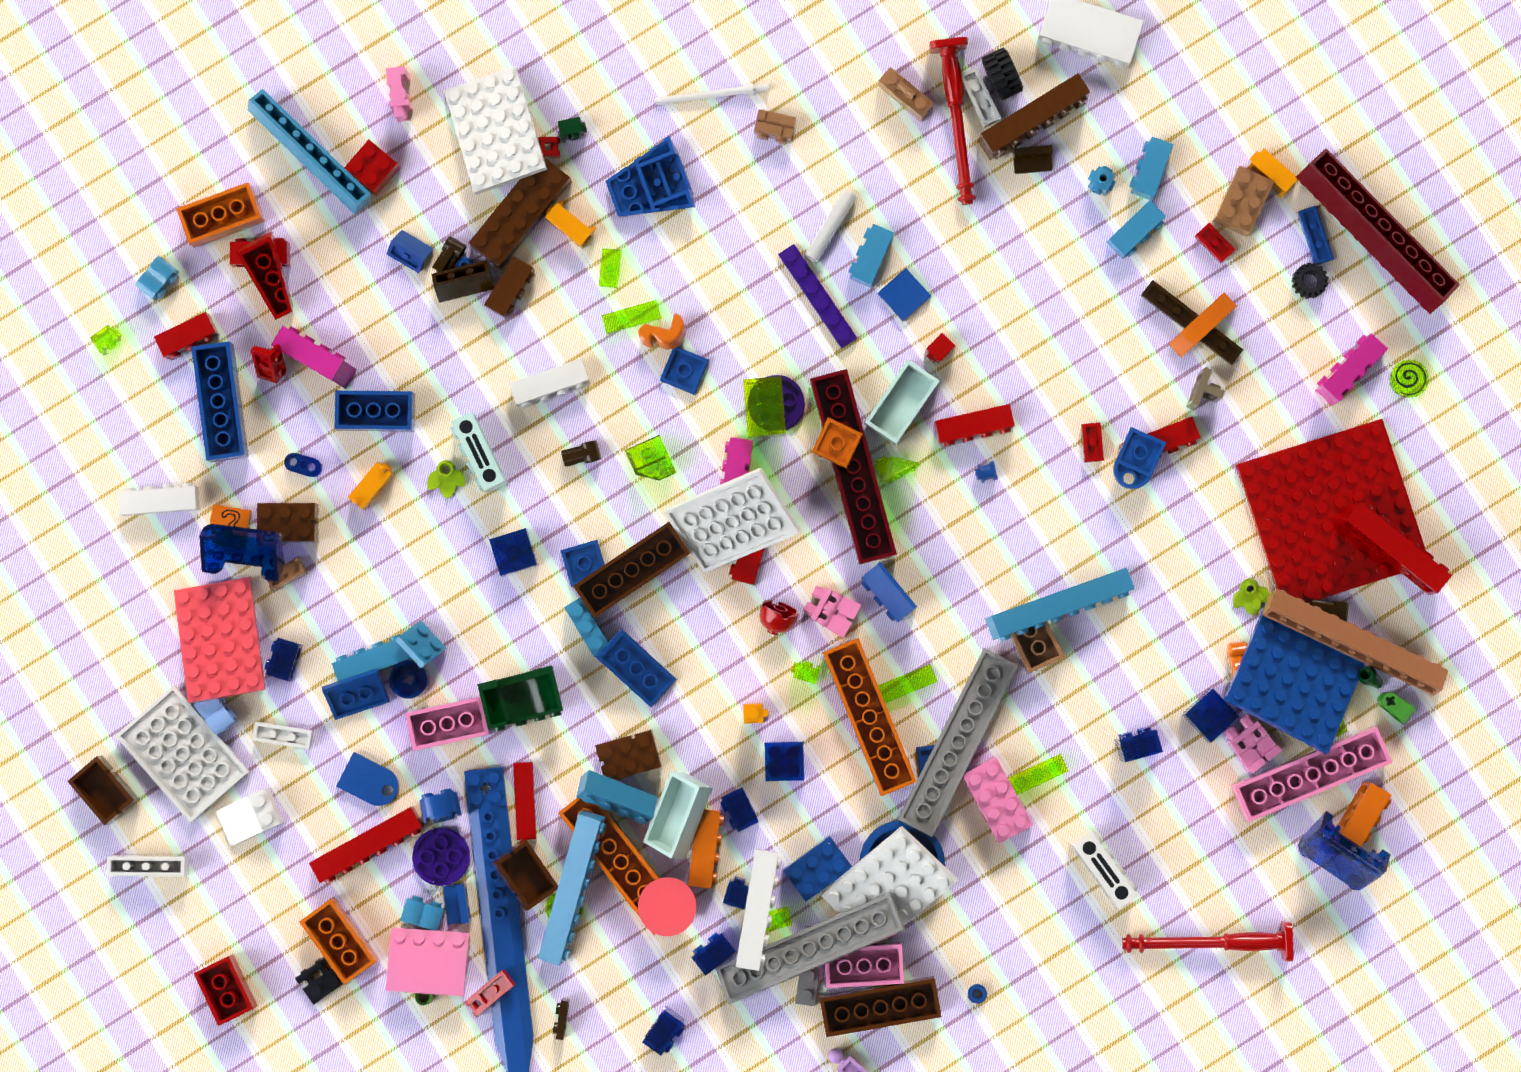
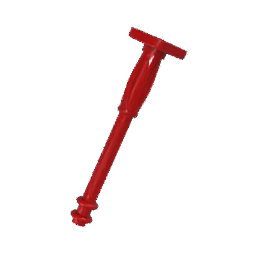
(953, 88)
(1245, 941)

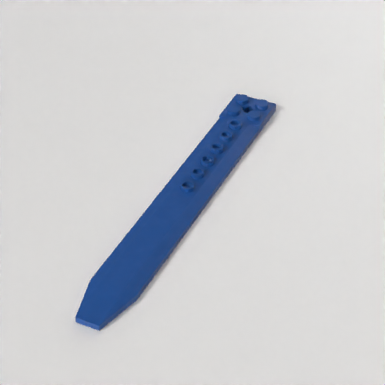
(500, 917)

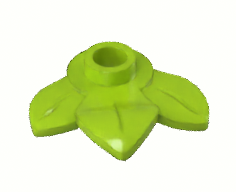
(445, 481)
(1250, 599)

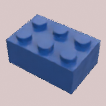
(817, 868)

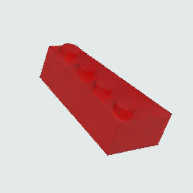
(266, 271)

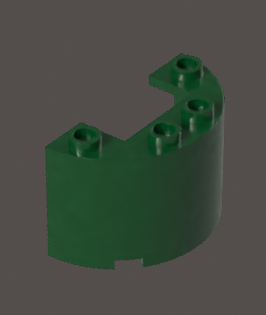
(520, 698)

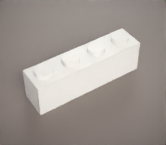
(549, 382)
(158, 500)
(148, 865)

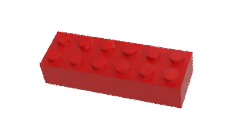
(1395, 548)

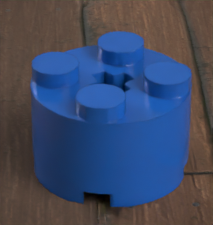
(440, 806)

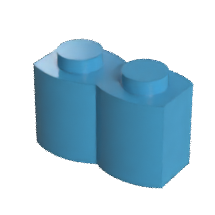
(157, 278)
(422, 913)

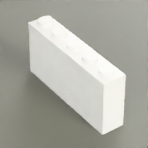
(1091, 31)

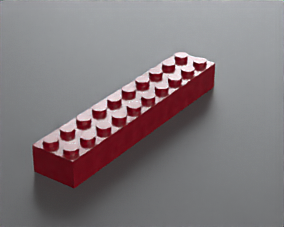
(1378, 231)
(858, 481)

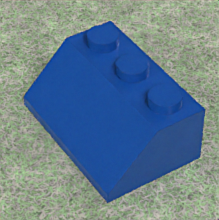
(888, 592)

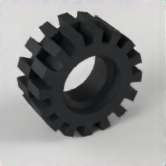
(1313, 269)

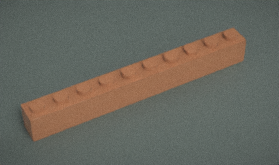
(1355, 642)

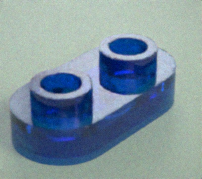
(303, 464)

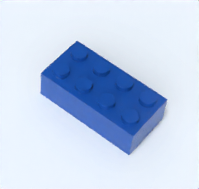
(375, 411)

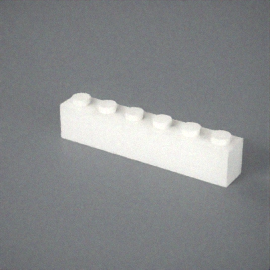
(757, 909)

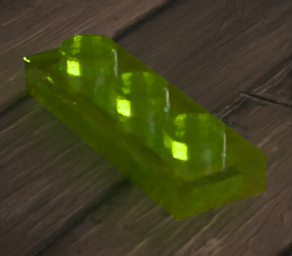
(631, 317)
(907, 683)
(1038, 774)

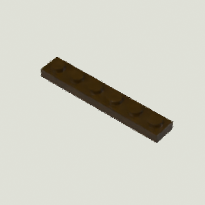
(1183, 316)

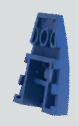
(652, 183)

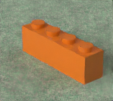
(704, 849)

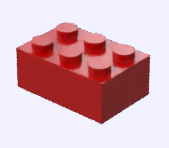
(225, 989)

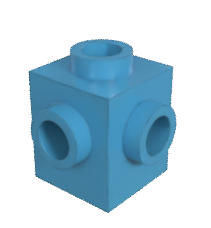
(1097, 185)

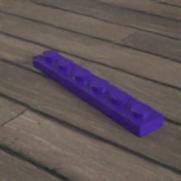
(817, 296)

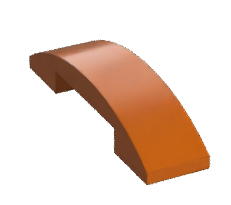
(1202, 325)

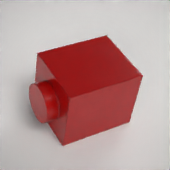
(939, 349)

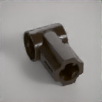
(451, 252)
(586, 452)
(1335, 607)

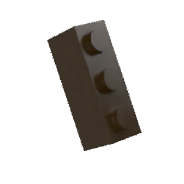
(462, 281)

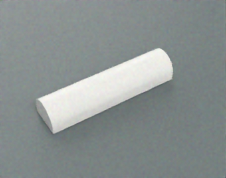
(830, 226)

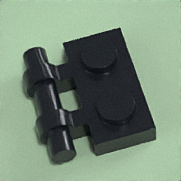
(321, 986)

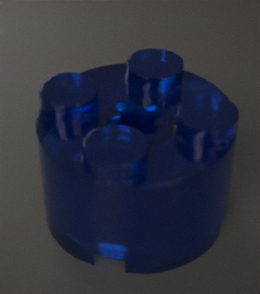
(398, 678)

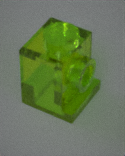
(106, 339)
(805, 671)

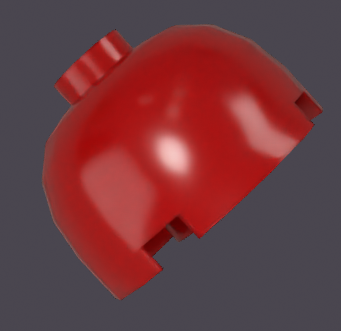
(777, 618)

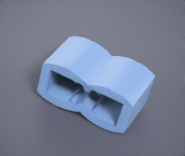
(217, 714)

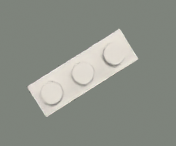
(980, 97)
(282, 735)

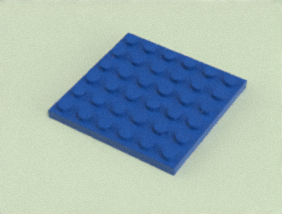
(1294, 683)

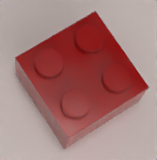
(372, 167)

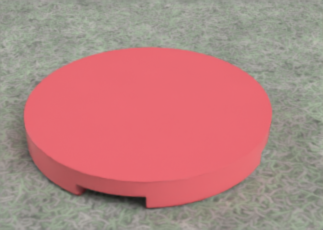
(667, 906)

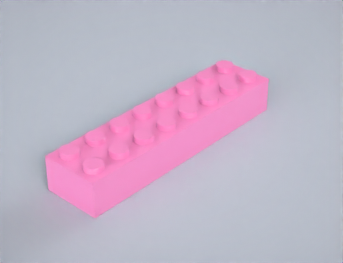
(1311, 774)

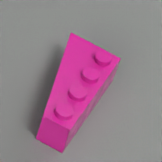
(314, 356)
(1350, 369)
(738, 458)

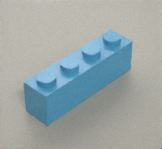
(378, 657)
(616, 797)

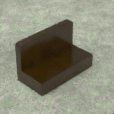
(1032, 159)

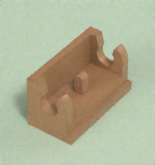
(291, 571)

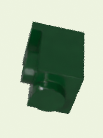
(571, 129)

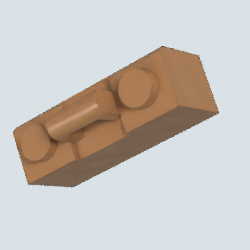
(905, 94)

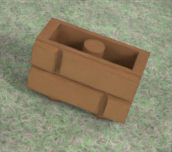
(774, 126)

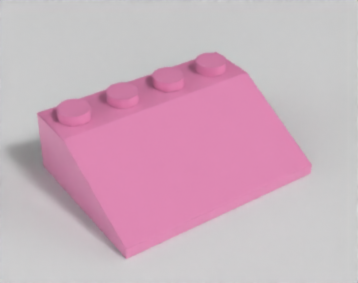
(427, 961)

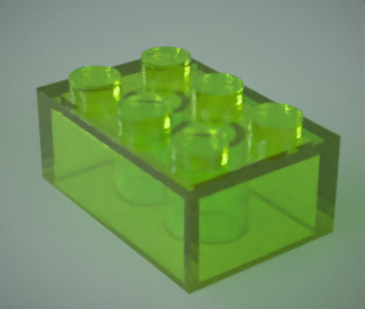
(764, 407)

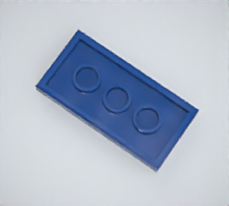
(636, 667)

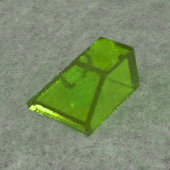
(651, 459)
(893, 468)

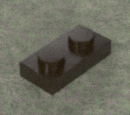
(560, 1026)

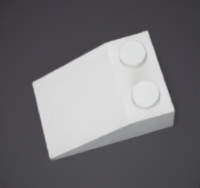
(249, 816)

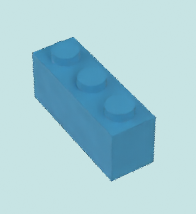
(1150, 168)
(1136, 230)
(871, 255)
(586, 626)

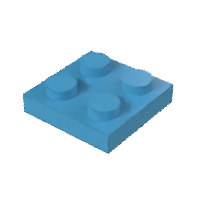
(420, 644)

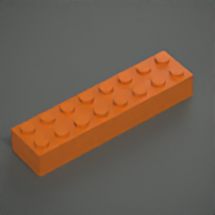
(869, 717)
(616, 855)

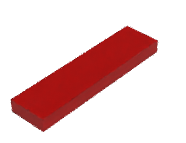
(524, 800)

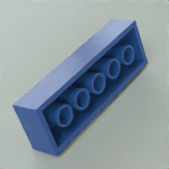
(219, 401)

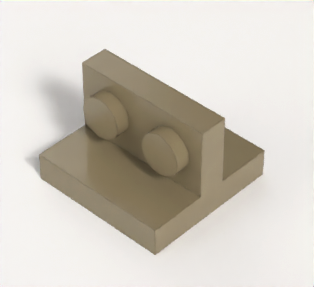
(1202, 389)

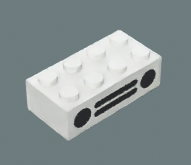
(1103, 869)

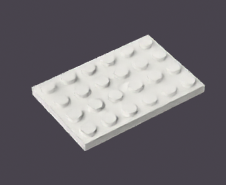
(495, 130)
(732, 520)
(182, 753)
(894, 867)

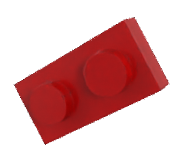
(1214, 243)
(1092, 442)

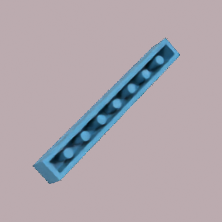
(308, 151)
(1060, 603)
(571, 887)

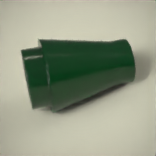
(1370, 677)

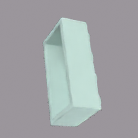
(901, 402)
(677, 815)

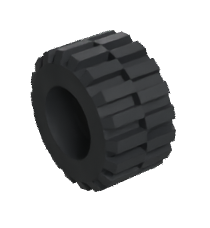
(1002, 74)

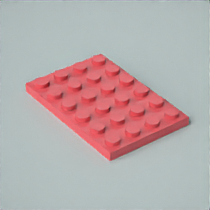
(219, 640)

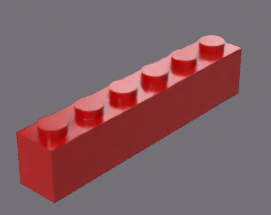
(366, 844)

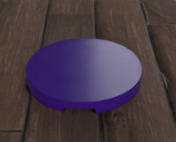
(793, 401)
(441, 856)

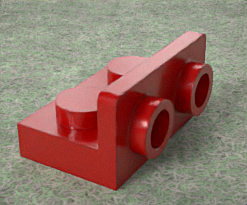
(269, 363)

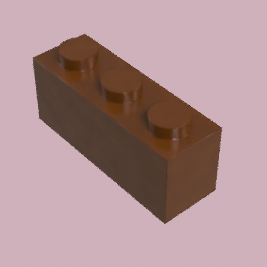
(510, 287)

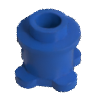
(986, 472)

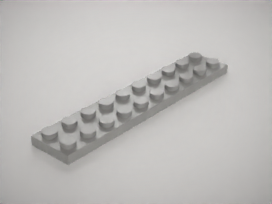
(957, 742)
(813, 948)

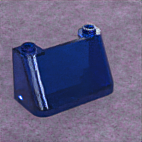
(1342, 856)

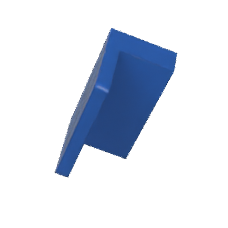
(409, 251)
(457, 904)

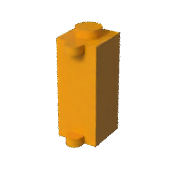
(1271, 168)
(569, 224)
(371, 485)
(754, 713)

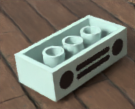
(479, 452)

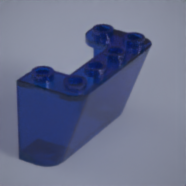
(241, 546)

